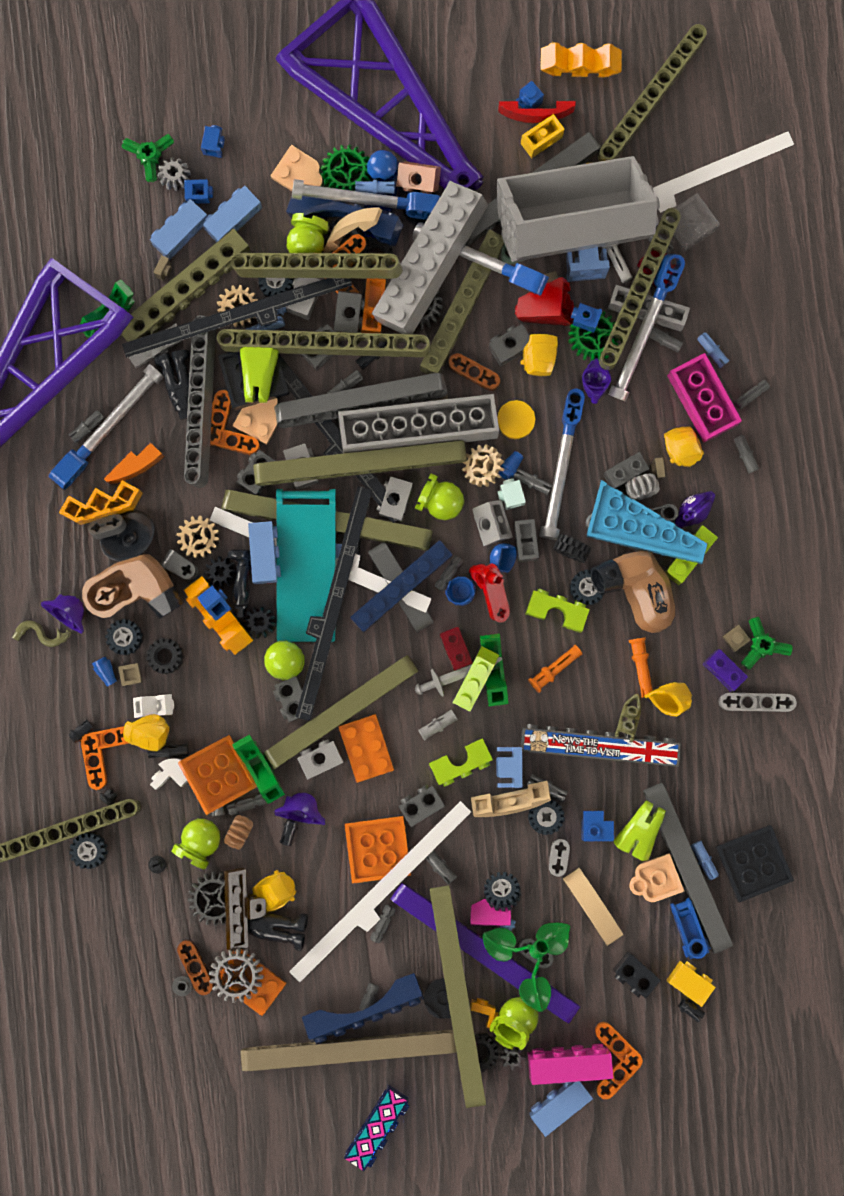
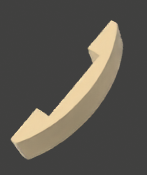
(362, 218)
(511, 802)
(593, 906)

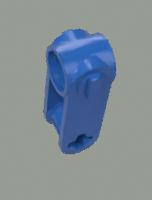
(689, 929)

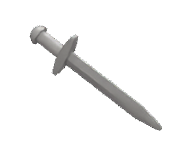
(438, 682)

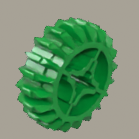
(354, 169)
(595, 343)

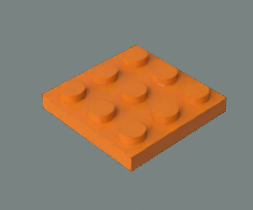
(217, 775)
(375, 847)

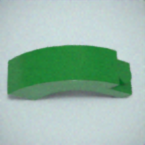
(121, 295)
(495, 685)
(259, 769)

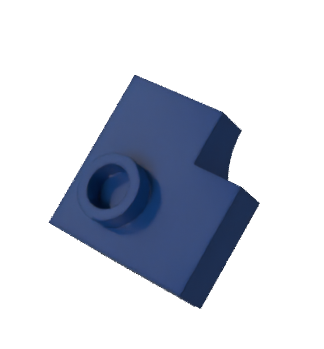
(595, 828)

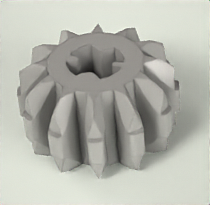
(167, 177)
(642, 487)

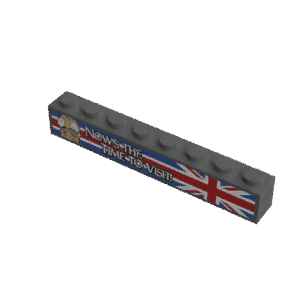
(599, 746)

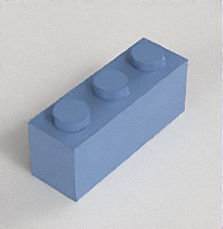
(232, 214)
(178, 229)
(264, 552)
(559, 1106)

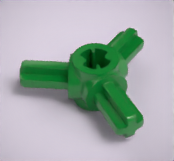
(142, 149)
(772, 646)

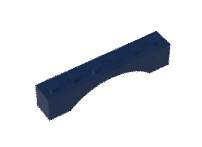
(385, 231)
(401, 586)
(324, 1024)

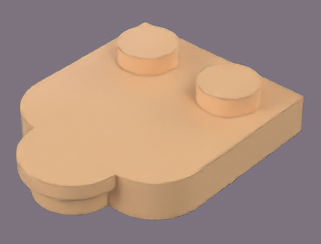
(299, 166)
(258, 421)
(656, 879)

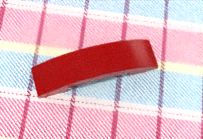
(511, 110)

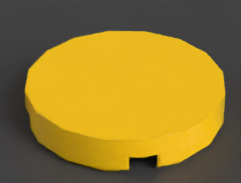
(516, 419)

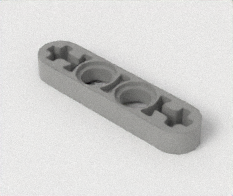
(757, 702)

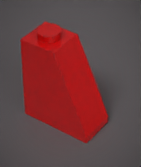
(550, 308)

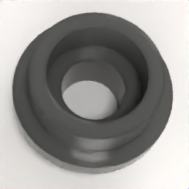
(182, 979)

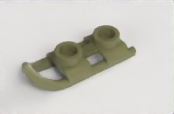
(631, 713)

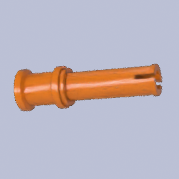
(640, 657)
(548, 673)

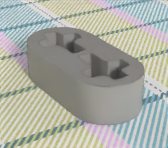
(563, 858)

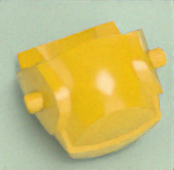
(540, 354)
(683, 446)
(671, 698)
(147, 732)
(276, 890)

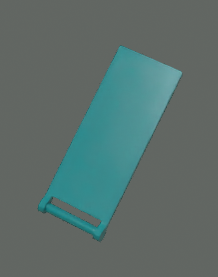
(305, 561)

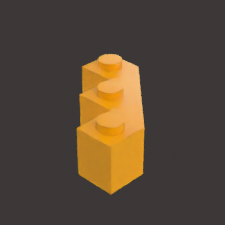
(581, 60)
(102, 504)
(228, 628)

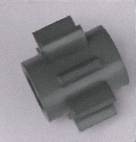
(512, 1063)

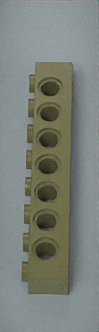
(231, 241)
(461, 307)

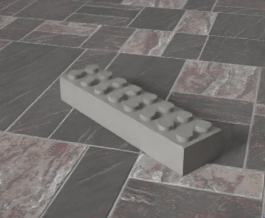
(430, 258)
(419, 424)

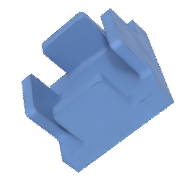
(587, 265)
(510, 767)

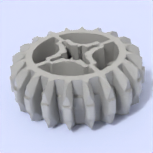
(243, 981)

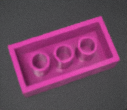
(704, 398)
(570, 1064)

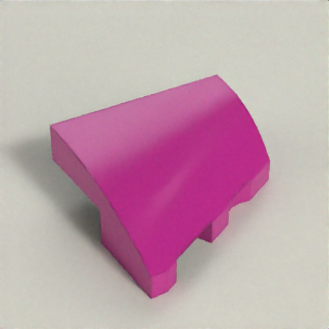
(484, 915)

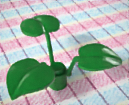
(551, 939)

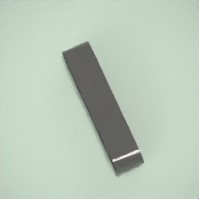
(390, 570)

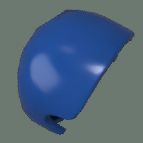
(382, 165)
(503, 556)
(460, 591)

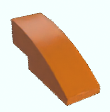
(373, 293)
(134, 465)

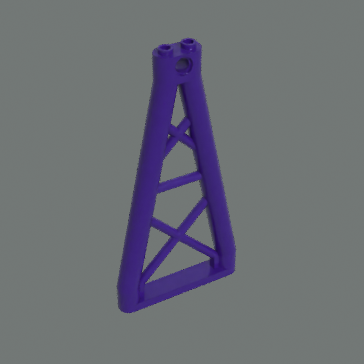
(400, 142)
(109, 330)

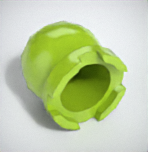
(307, 234)
(441, 499)
(284, 660)
(199, 840)
(514, 1023)

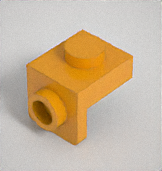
(483, 1007)

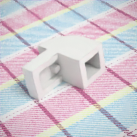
(159, 705)
(172, 770)

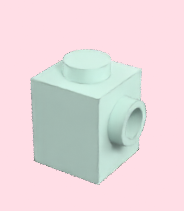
(511, 494)

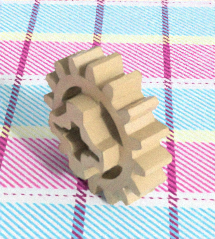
(232, 303)
(483, 465)
(202, 528)

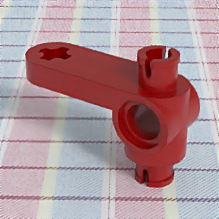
(491, 581)

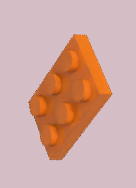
(366, 748)
(266, 993)

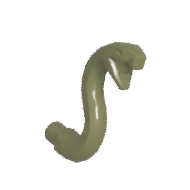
(24, 626)

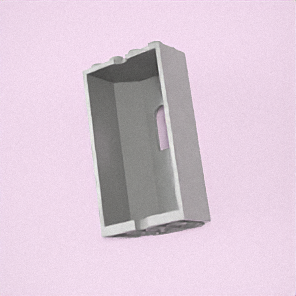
(576, 208)

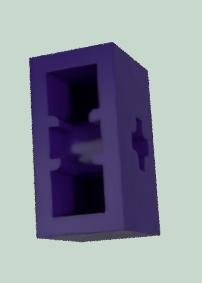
(725, 670)

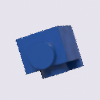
(530, 96)
(212, 141)
(192, 187)
(586, 323)

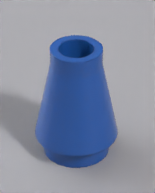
(511, 465)
(104, 670)

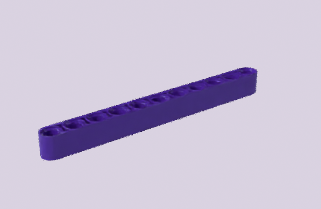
(474, 946)

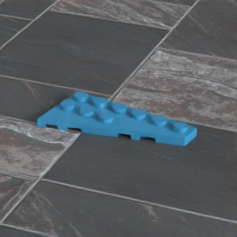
(633, 525)

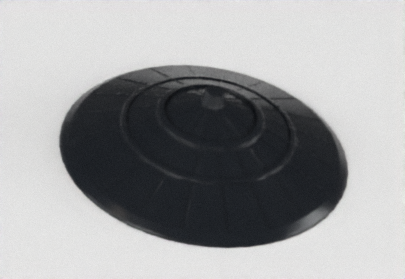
(133, 540)

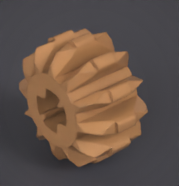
(238, 832)

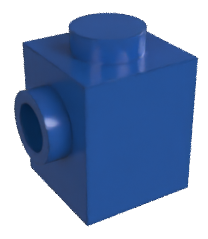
(214, 602)

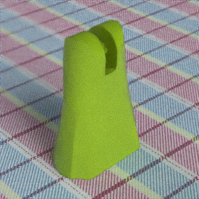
(258, 370)
(641, 832)

